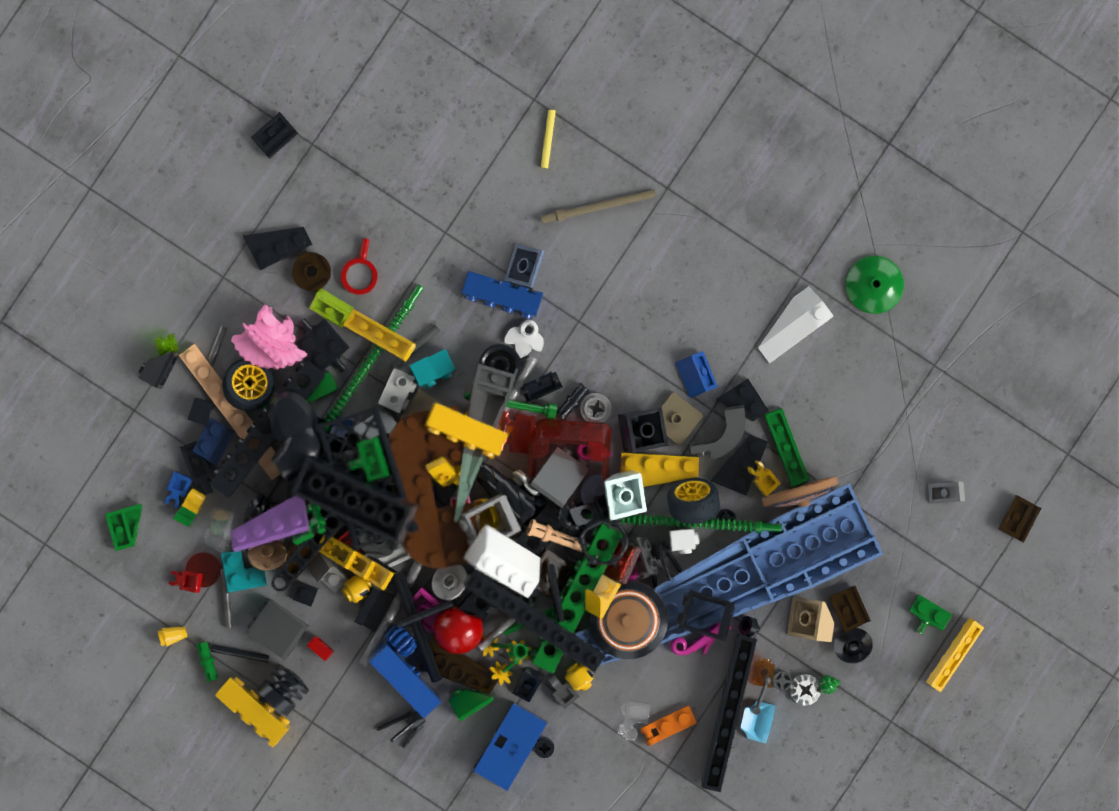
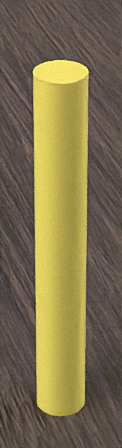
(548, 139)

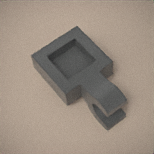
(564, 693)

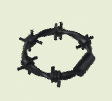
(594, 523)

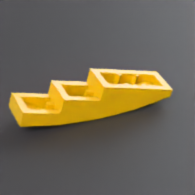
(356, 562)

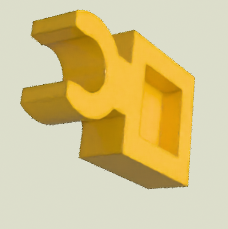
(765, 479)

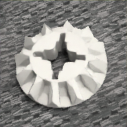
(795, 689)

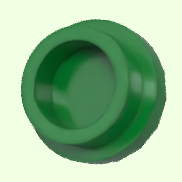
(828, 684)

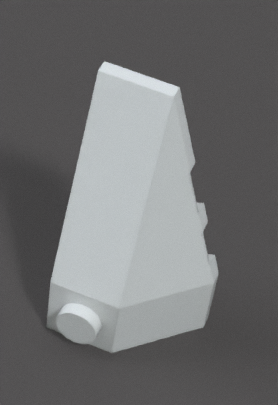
(798, 320)

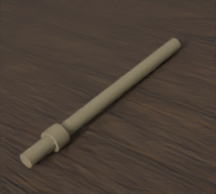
(561, 215)

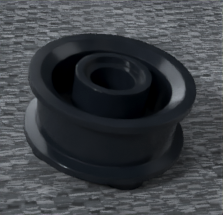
(504, 353)

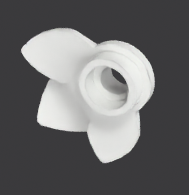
(525, 341)
(522, 479)

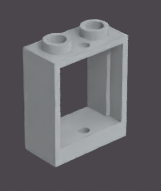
(504, 511)

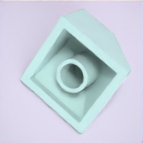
(625, 494)

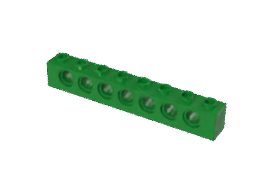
(550, 660)

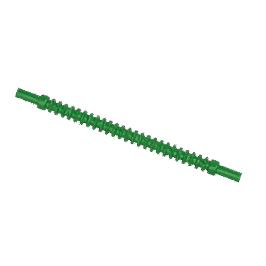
(407, 305)
(758, 526)

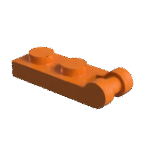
(669, 725)

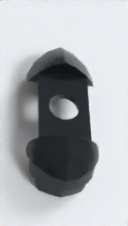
(572, 518)

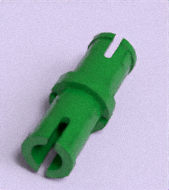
(206, 661)

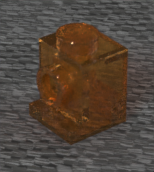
(766, 664)

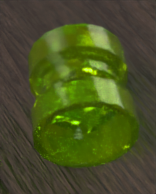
(167, 344)

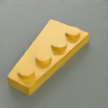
(660, 468)

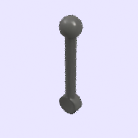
(756, 710)

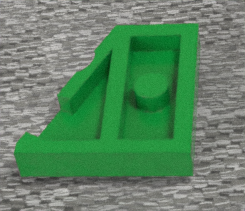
(124, 526)

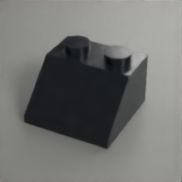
(642, 430)

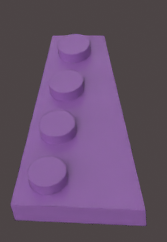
(276, 523)

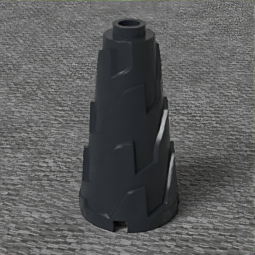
(522, 502)

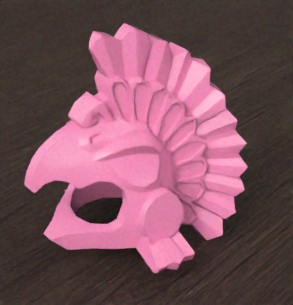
(269, 342)

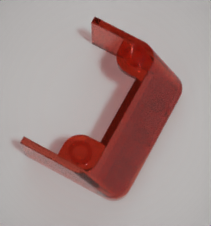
(595, 435)

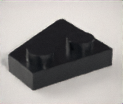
(745, 395)

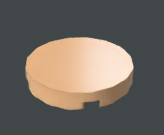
(268, 555)

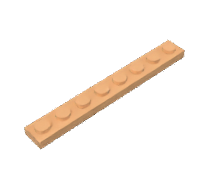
(237, 418)

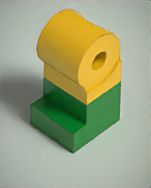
(190, 508)

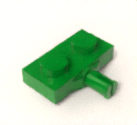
(371, 459)
(929, 614)

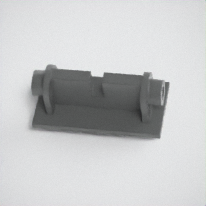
(647, 565)

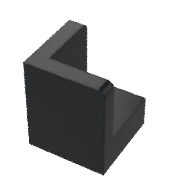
(200, 411)

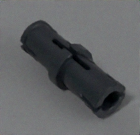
(572, 401)

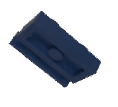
(213, 441)

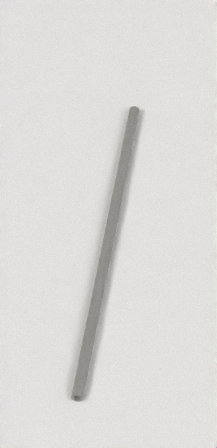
(416, 567)

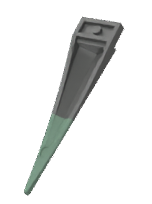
(486, 404)

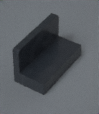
(374, 609)

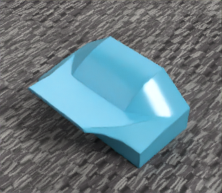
(758, 726)

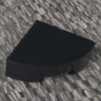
(444, 493)

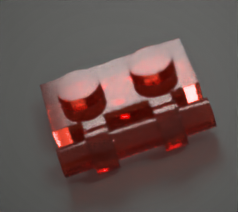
(521, 433)

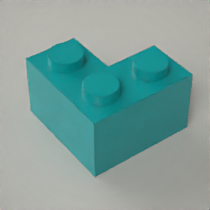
(433, 368)
(239, 578)

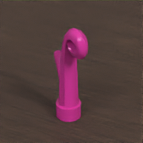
(695, 645)

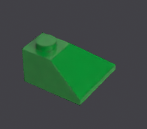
(468, 702)

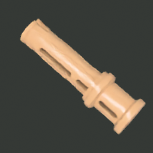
(547, 533)

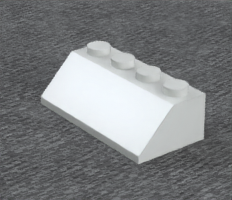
(505, 561)

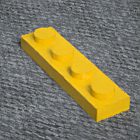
(379, 335)
(955, 654)

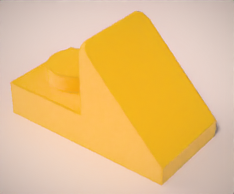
(602, 596)

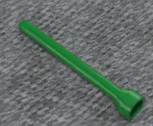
(547, 410)

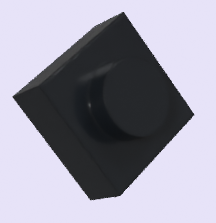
(305, 594)

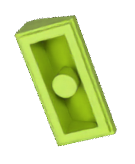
(331, 307)

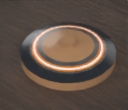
(801, 494)
(632, 622)

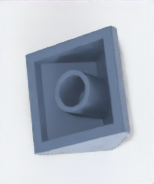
(524, 266)

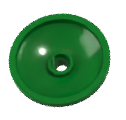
(861, 289)

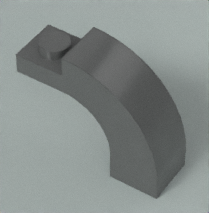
(728, 439)

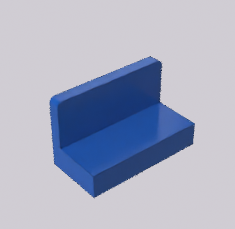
(696, 374)

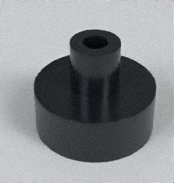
(748, 626)

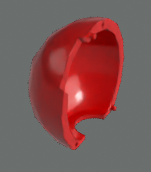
(458, 631)

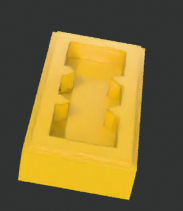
(443, 472)

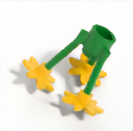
(516, 652)

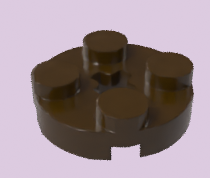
(322, 274)

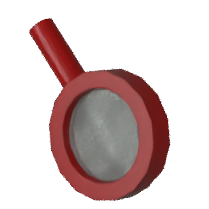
(359, 274)

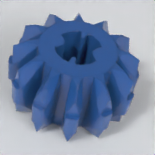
(401, 641)

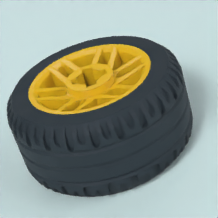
(238, 392)
(693, 500)

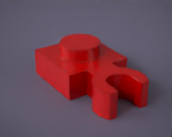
(187, 580)

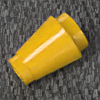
(171, 635)

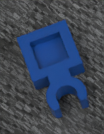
(178, 486)

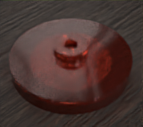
(207, 565)

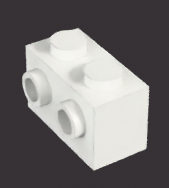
(397, 391)
(683, 540)

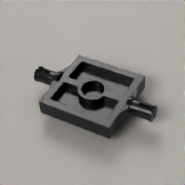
(322, 345)

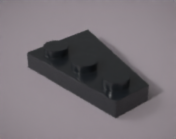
(277, 245)
(735, 472)

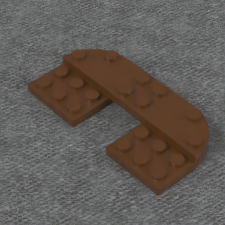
(439, 538)

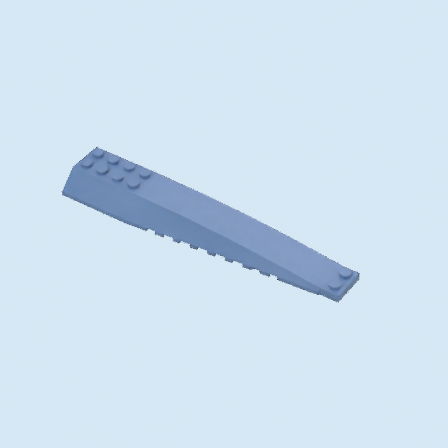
(771, 565)

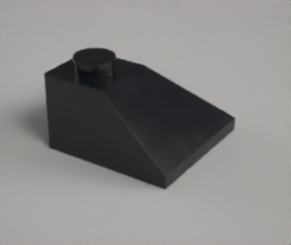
(158, 369)

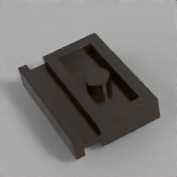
(1019, 518)
(849, 608)

